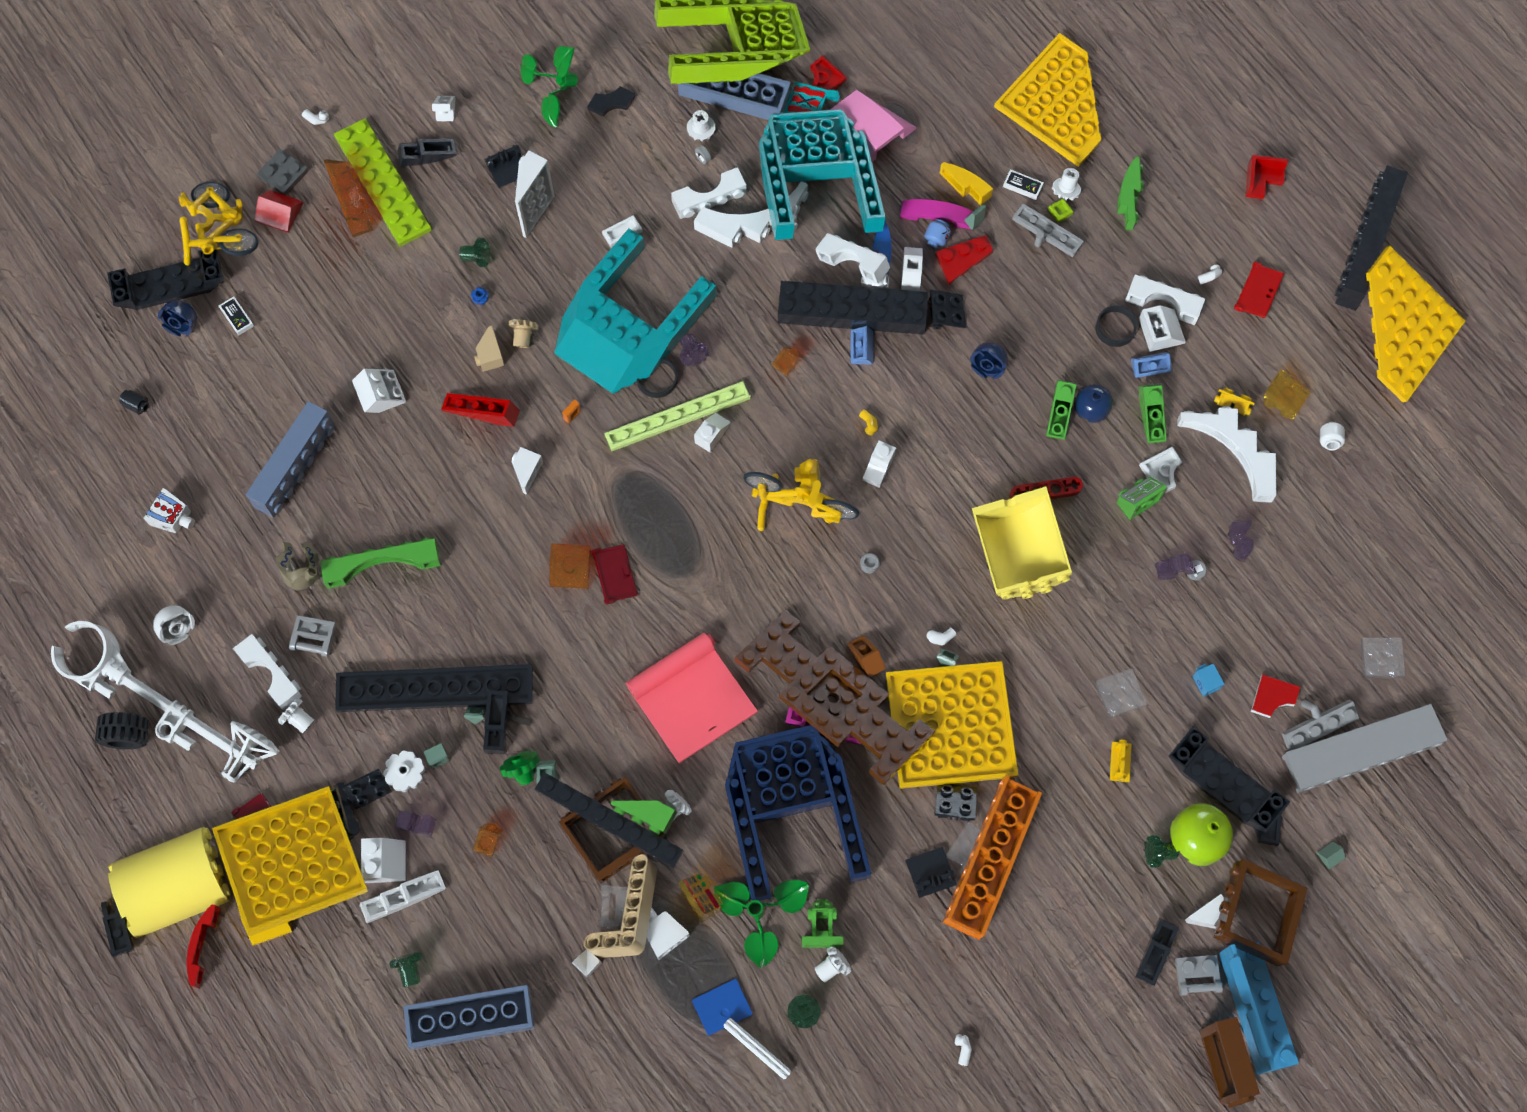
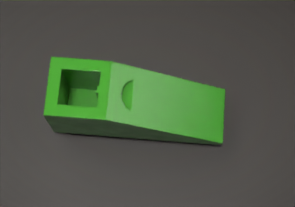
(1061, 409)
(1153, 412)
(650, 812)

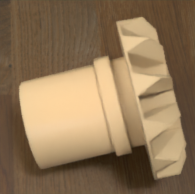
(522, 332)

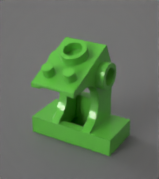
(822, 939)

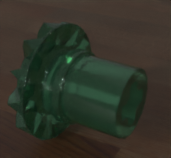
(477, 252)
(1158, 851)
(407, 968)
(803, 1011)

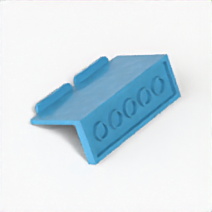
(1258, 1010)

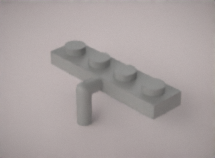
(1047, 230)
(1320, 724)

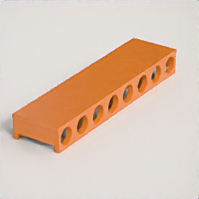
(992, 858)

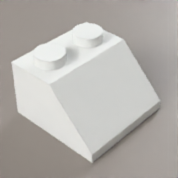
(383, 860)

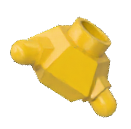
(807, 472)

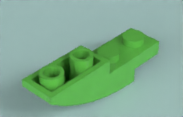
(1130, 192)

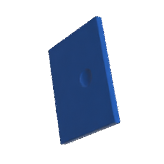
(720, 1005)

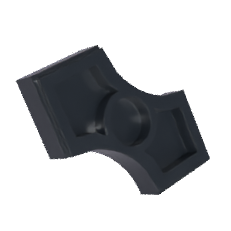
(603, 103)

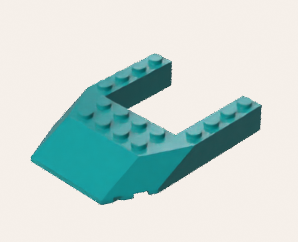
(816, 148)
(611, 341)

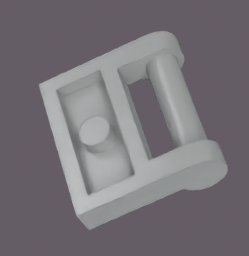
(312, 629)
(1198, 968)

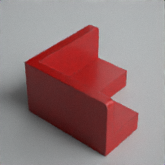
(1264, 171)

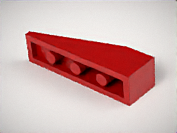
(485, 409)

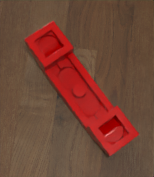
(208, 919)

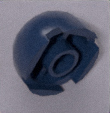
(178, 317)
(989, 360)
(1093, 403)

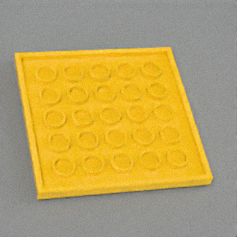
(969, 719)
(289, 861)

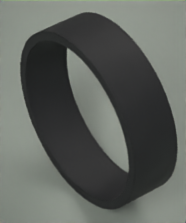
(1116, 343)
(666, 392)

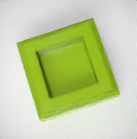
(1060, 210)

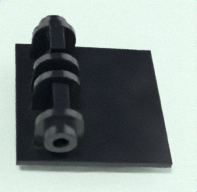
(504, 165)
(947, 309)
(367, 789)
(956, 802)
(931, 872)

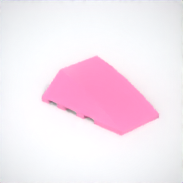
(874, 121)

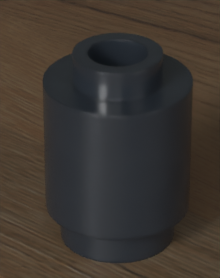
(134, 401)

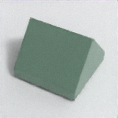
(1331, 855)

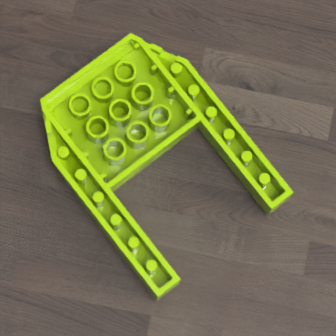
(759, 30)

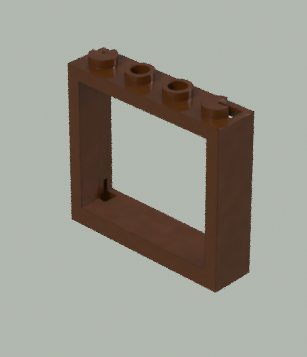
(620, 863)
(1290, 919)
(1229, 1062)

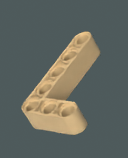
(636, 915)

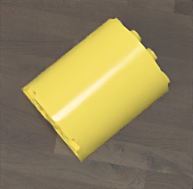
(1022, 544)
(168, 882)

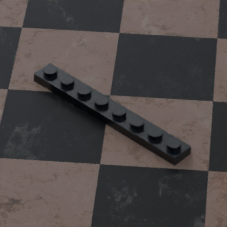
(609, 820)

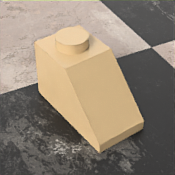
(488, 352)

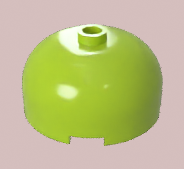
(1202, 834)

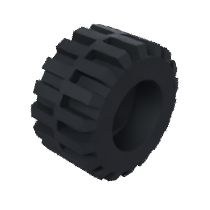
(121, 730)

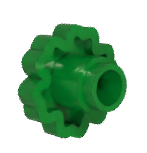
(520, 767)

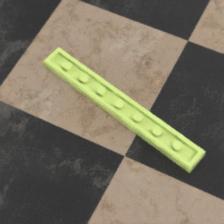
(677, 416)

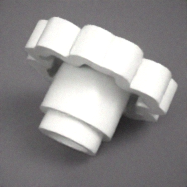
(397, 765)

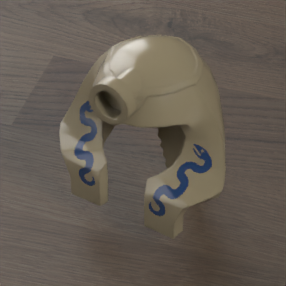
(297, 578)

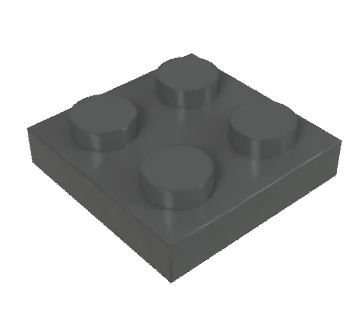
(282, 172)

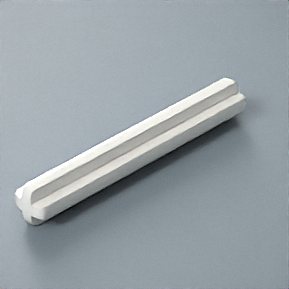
(758, 1049)

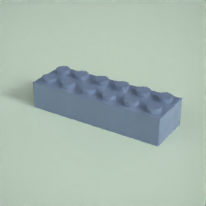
(753, 96)
(290, 459)
(469, 1017)

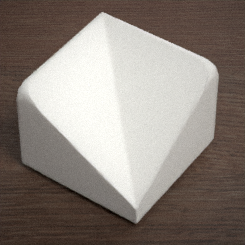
(586, 963)

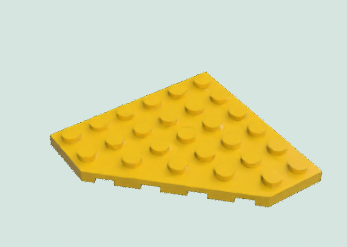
(1056, 100)
(1408, 323)

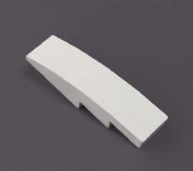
(402, 896)

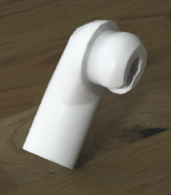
(321, 118)
(1209, 276)
(940, 638)
(966, 1049)

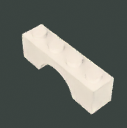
(690, 202)
(835, 250)
(1185, 304)
(253, 654)

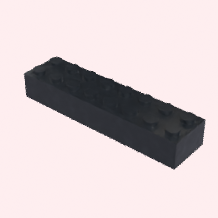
(1370, 237)
(852, 307)

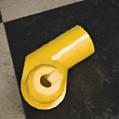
(872, 425)

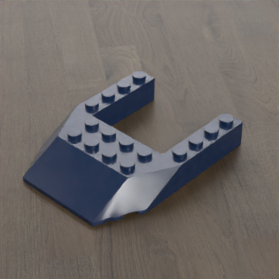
(783, 778)

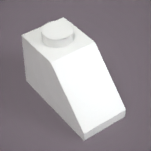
(711, 432)
(526, 467)
(1207, 914)

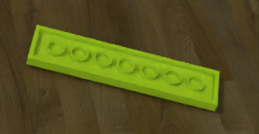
(382, 182)

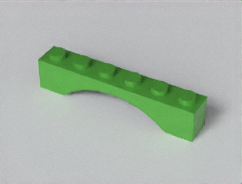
(341, 570)

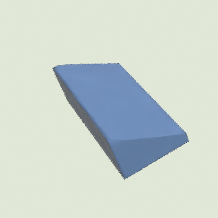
(862, 345)
(1151, 364)

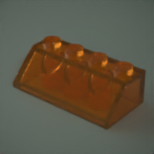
(349, 197)

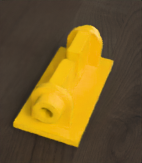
(1241, 403)
(1120, 761)

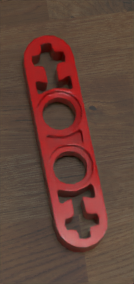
(1060, 482)

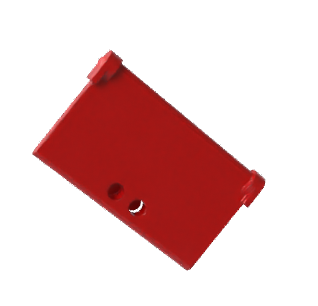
(1255, 294)

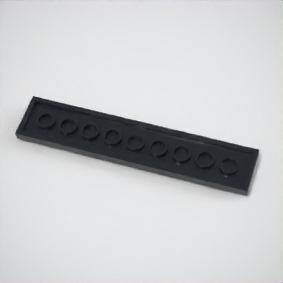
(431, 687)

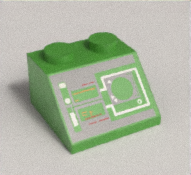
(1140, 497)

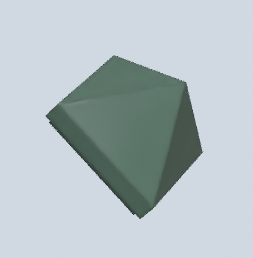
(947, 658)
(475, 714)

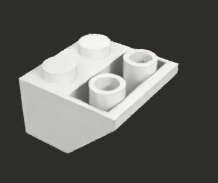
(1161, 328)
(378, 390)

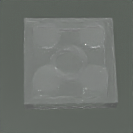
(1382, 657)
(1120, 693)

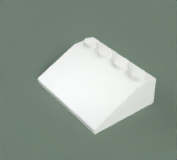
(533, 190)

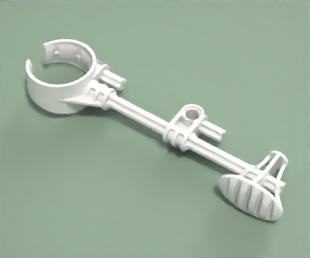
(175, 716)

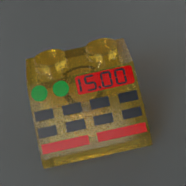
(700, 897)

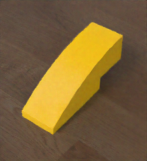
(966, 182)

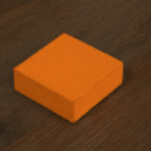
(571, 411)

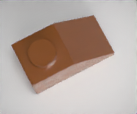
(866, 656)

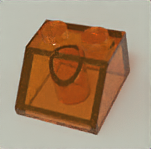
(570, 566)

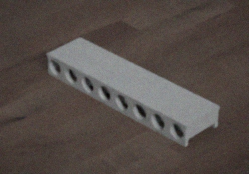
(1364, 748)

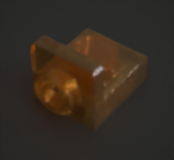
(786, 360)
(487, 839)

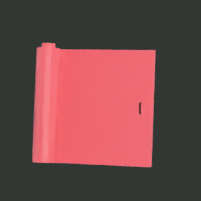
(690, 696)

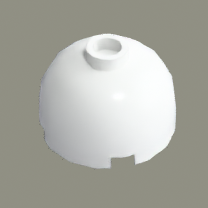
(173, 624)

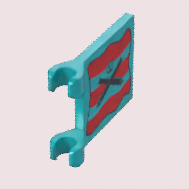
(809, 98)

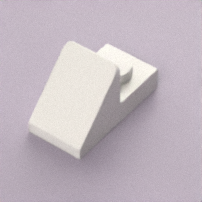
(444, 108)

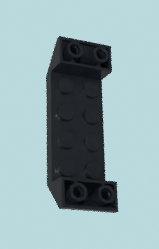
(165, 283)
(1227, 782)

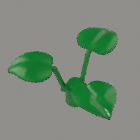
(562, 60)
(761, 946)

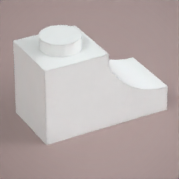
(879, 463)

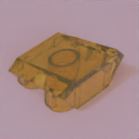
(1285, 395)

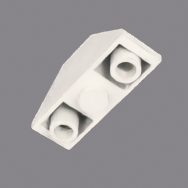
(912, 269)

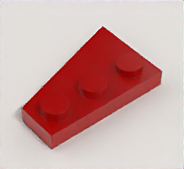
(961, 257)

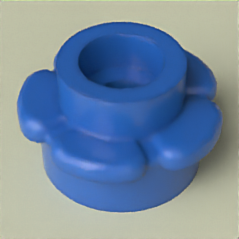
(483, 298)

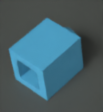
(1208, 679)

